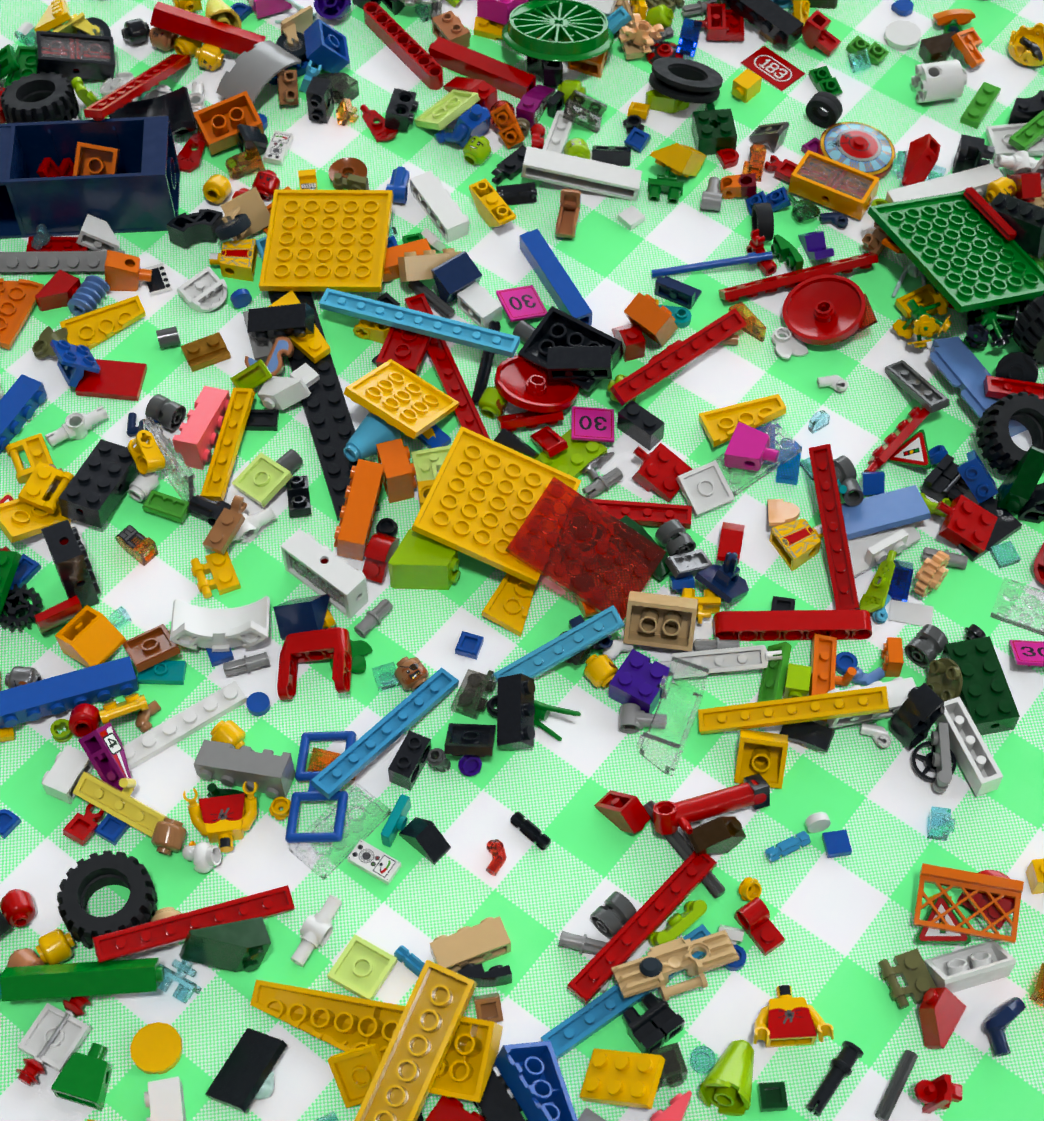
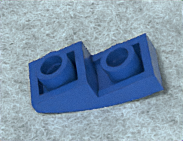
(779, 199)

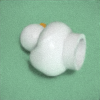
(203, 856)

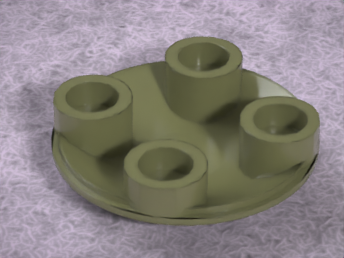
(945, 678)

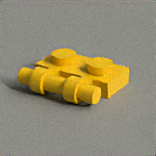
(222, 571)

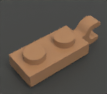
(226, 526)

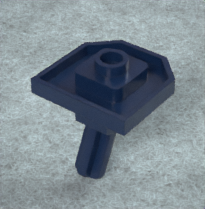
(725, 579)

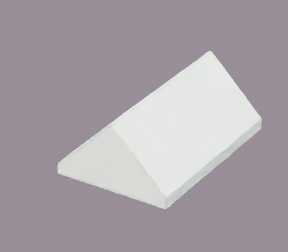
(970, 966)

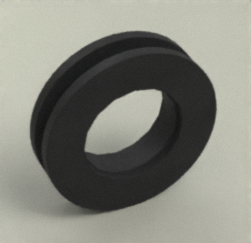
(685, 80)

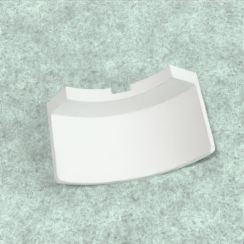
(219, 628)

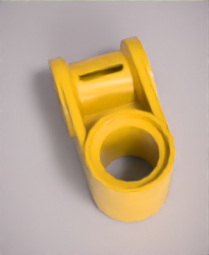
(373, 331)
(146, 455)

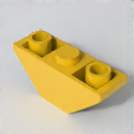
(490, 204)

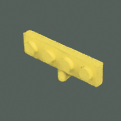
(119, 802)

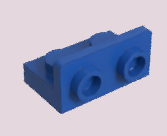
(977, 477)

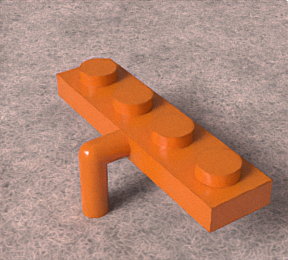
(824, 666)

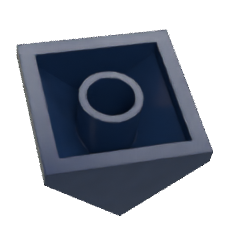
(455, 276)
(301, 614)

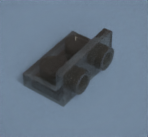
(584, 111)
(473, 693)

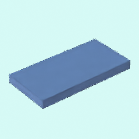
(885, 512)

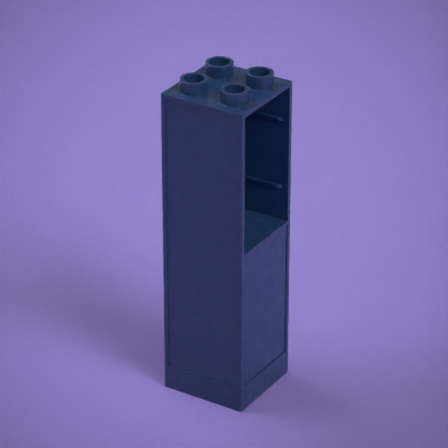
(134, 200)

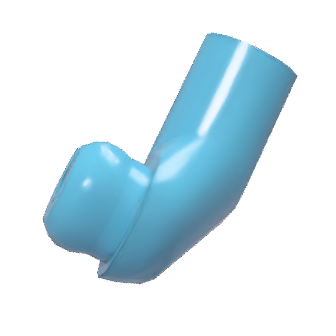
(881, 615)

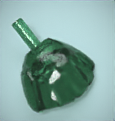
(803, 210)

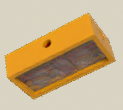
(833, 184)

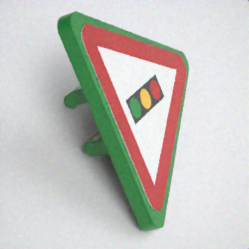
(913, 452)
(935, 936)

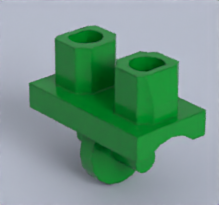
(665, 184)

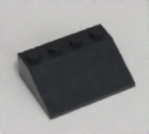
(567, 331)

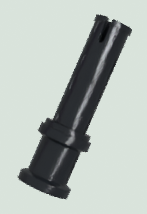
(840, 1068)

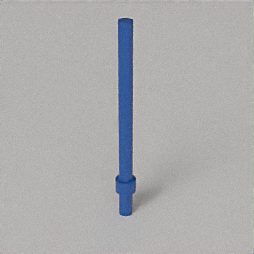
(750, 258)

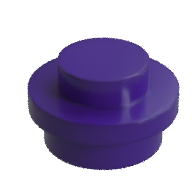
(469, 765)

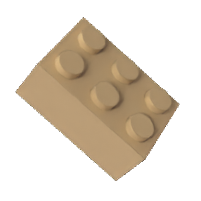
(660, 621)

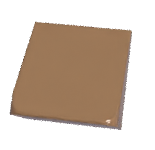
(488, 1007)

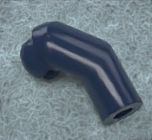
(835, 218)

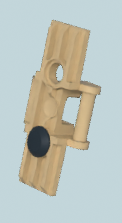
(671, 957)

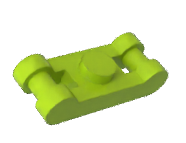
(86, 97)
(679, 922)

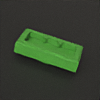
(166, 506)

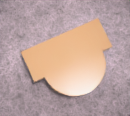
(781, 512)

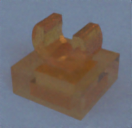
(346, 112)

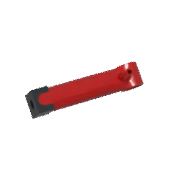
(671, 815)

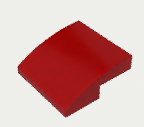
(58, 614)

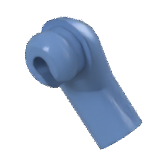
(867, 678)

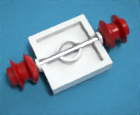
(53, 1038)

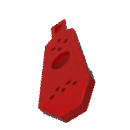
(378, 130)
(188, 158)

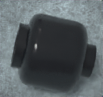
(135, 31)

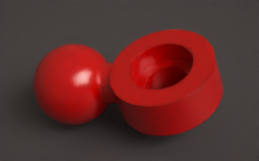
(537, 132)

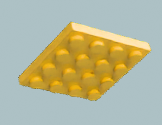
(401, 398)

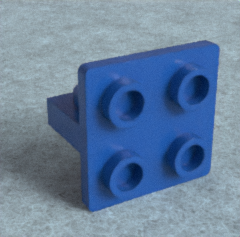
(73, 361)

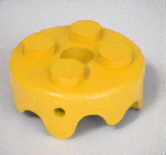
(1019, 52)

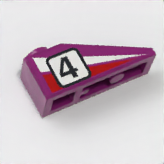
(534, 103)
(106, 754)

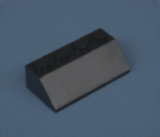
(1025, 220)

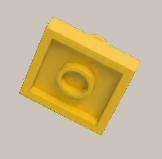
(355, 1072)

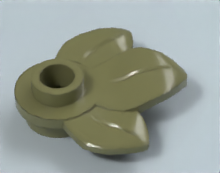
(42, 346)

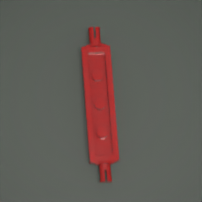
(895, 440)

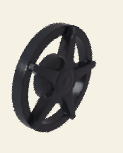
(927, 760)

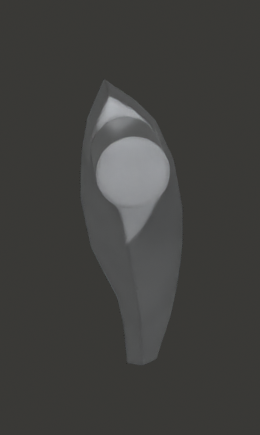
(591, 467)

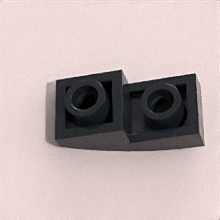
(298, 496)
(811, 734)
(495, 976)

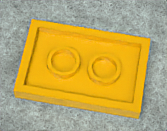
(23, 520)
(622, 1078)

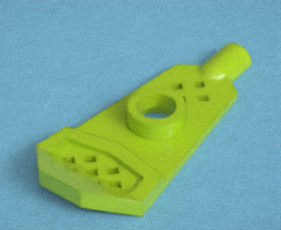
(877, 593)

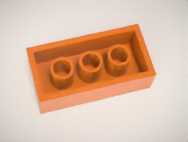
(359, 509)

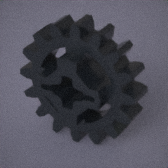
(20, 610)

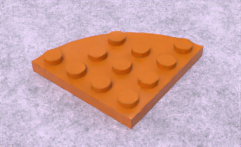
(16, 305)

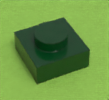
(772, 1096)

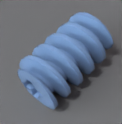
(88, 295)

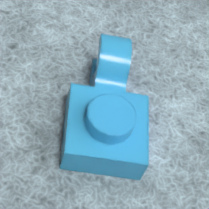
(310, 72)

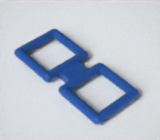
(313, 794)

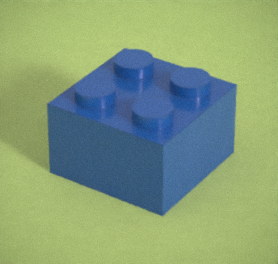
(326, 47)

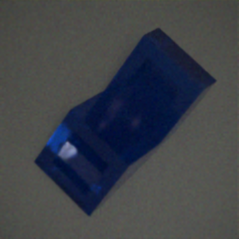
(688, 37)

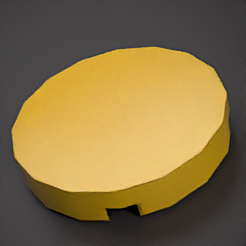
(156, 1048)

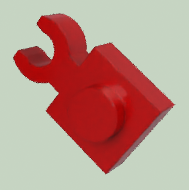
(782, 169)
(83, 827)

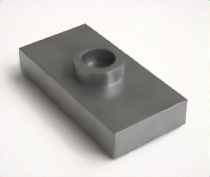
(688, 563)

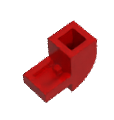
(816, 34)
(377, 554)

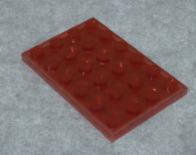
(585, 549)

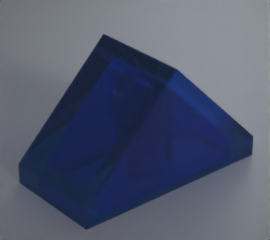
(901, 580)

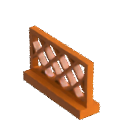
(973, 882)

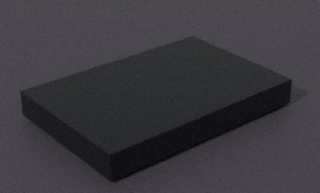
(1004, 528)
(246, 1070)

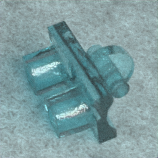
(186, 987)

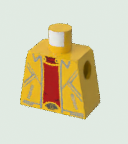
(237, 259)
(796, 542)

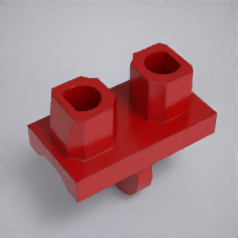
(938, 1093)

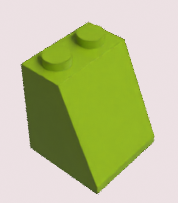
(423, 564)

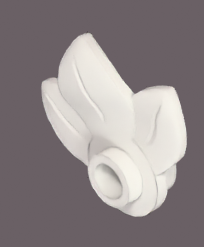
(787, 344)

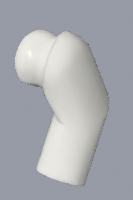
(833, 381)
(617, 647)
(878, 733)

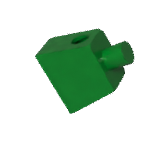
(85, 1078)

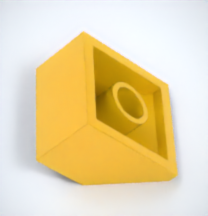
(761, 754)

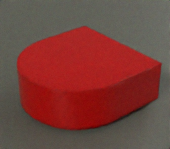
(728, 158)

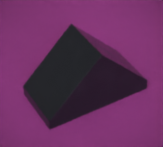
(425, 839)

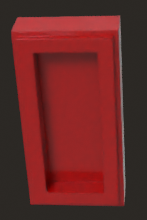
(549, 441)

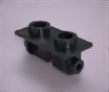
(518, 193)

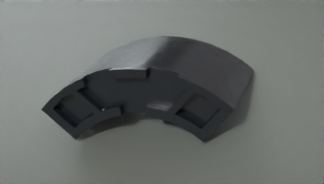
(174, 104)

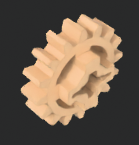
(932, 573)

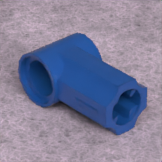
(399, 184)

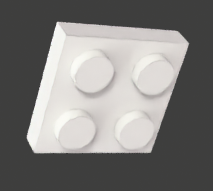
(705, 488)

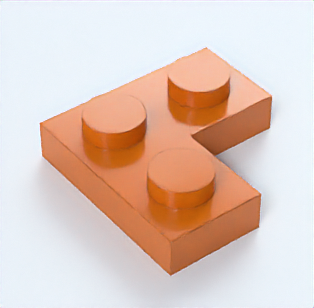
(967, 43)

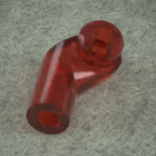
(499, 856)

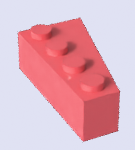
(202, 427)

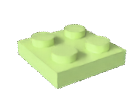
(262, 479)
(362, 968)

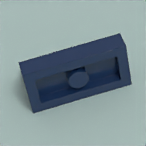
(676, 292)

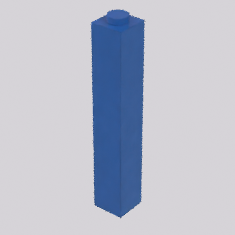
(554, 276)

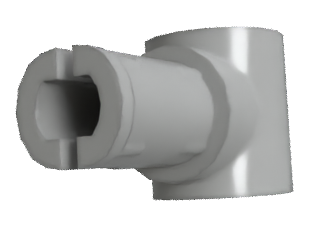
(712, 197)
(633, 718)

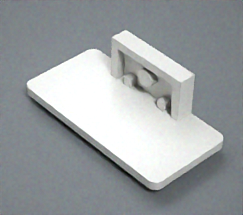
(873, 548)

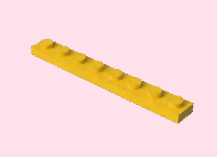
(794, 710)

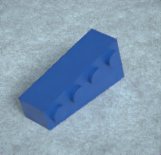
(536, 1081)

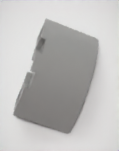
(255, 70)

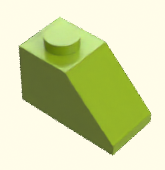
(663, 103)

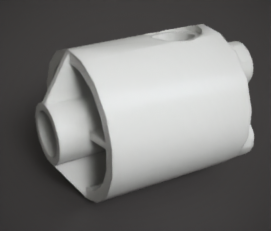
(939, 80)

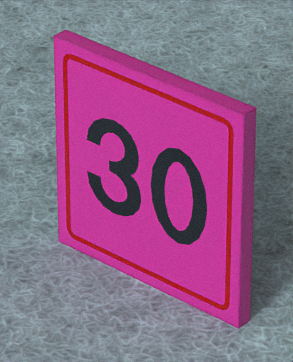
(521, 303)
(592, 424)
(1028, 652)

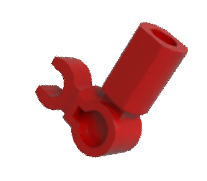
(757, 245)

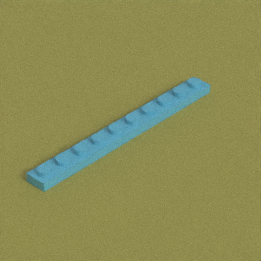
(420, 322)

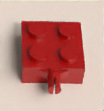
(722, 24)
(660, 471)
(967, 523)

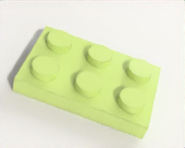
(447, 110)

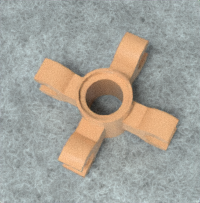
(641, 33)

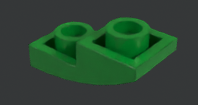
(824, 82)
(786, 253)

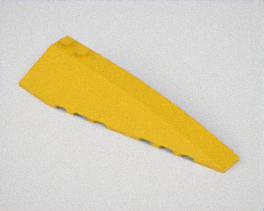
(357, 1022)

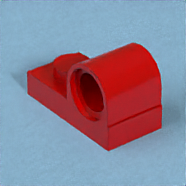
(756, 922)

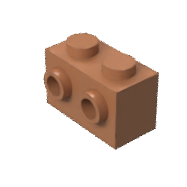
(450, 28)

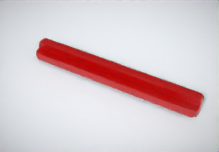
(990, 214)

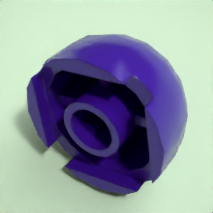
(332, 8)

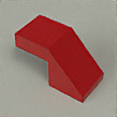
(730, 540)

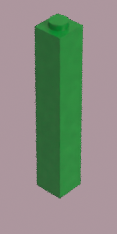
(81, 979)

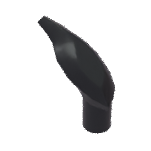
(1033, 47)

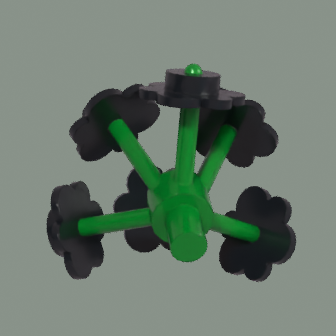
(978, 321)

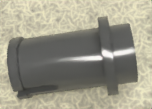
(438, 759)

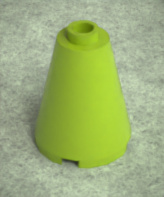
(730, 1080)

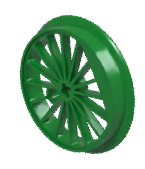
(579, 28)

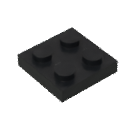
(470, 739)

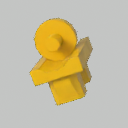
(707, 604)

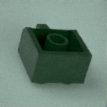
(713, 130)

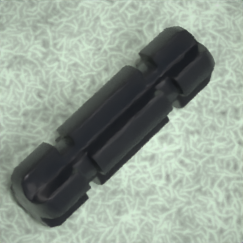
(530, 830)

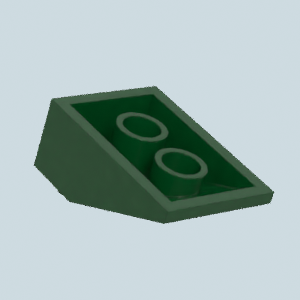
(228, 945)

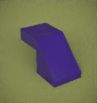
(815, 245)

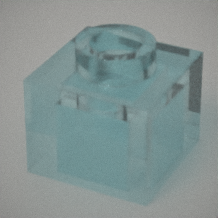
(940, 823)

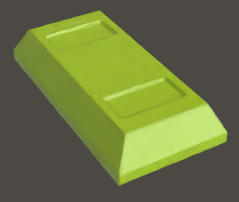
(252, 376)

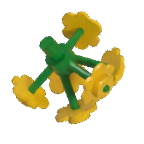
(924, 323)

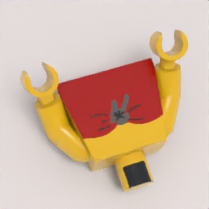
(224, 816)
(789, 1021)

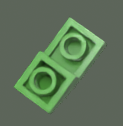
(875, 51)

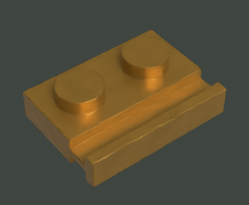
(205, 352)

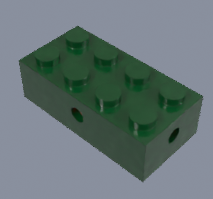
(984, 685)

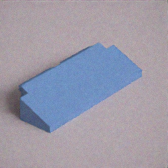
(966, 372)

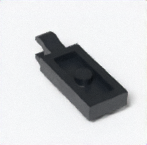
(510, 166)

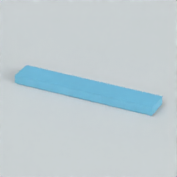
(565, 645)

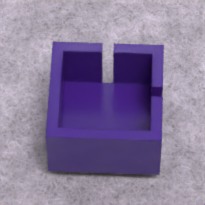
(638, 682)

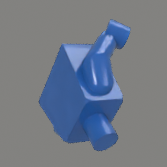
(471, 123)

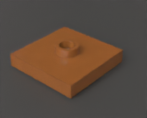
(150, 648)

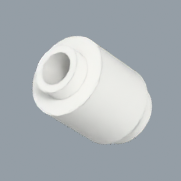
(142, 486)

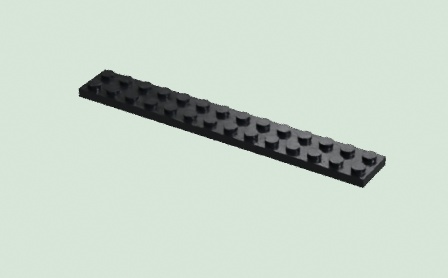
(325, 414)

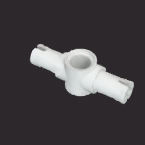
(197, 97)
(1017, 162)
(76, 426)
(251, 525)
(316, 930)

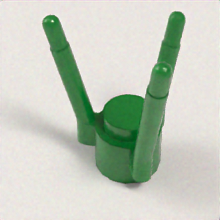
(542, 712)

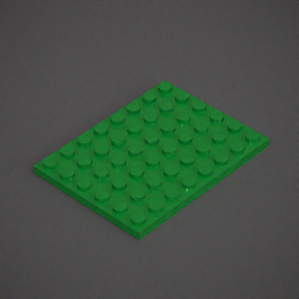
(960, 251)

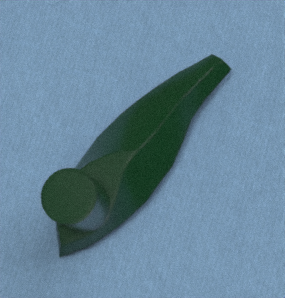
(214, 791)

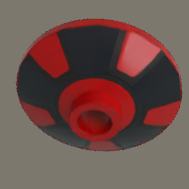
(662, 50)

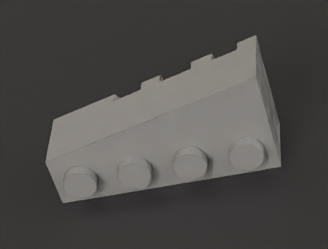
(236, 766)

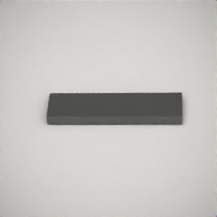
(917, 386)

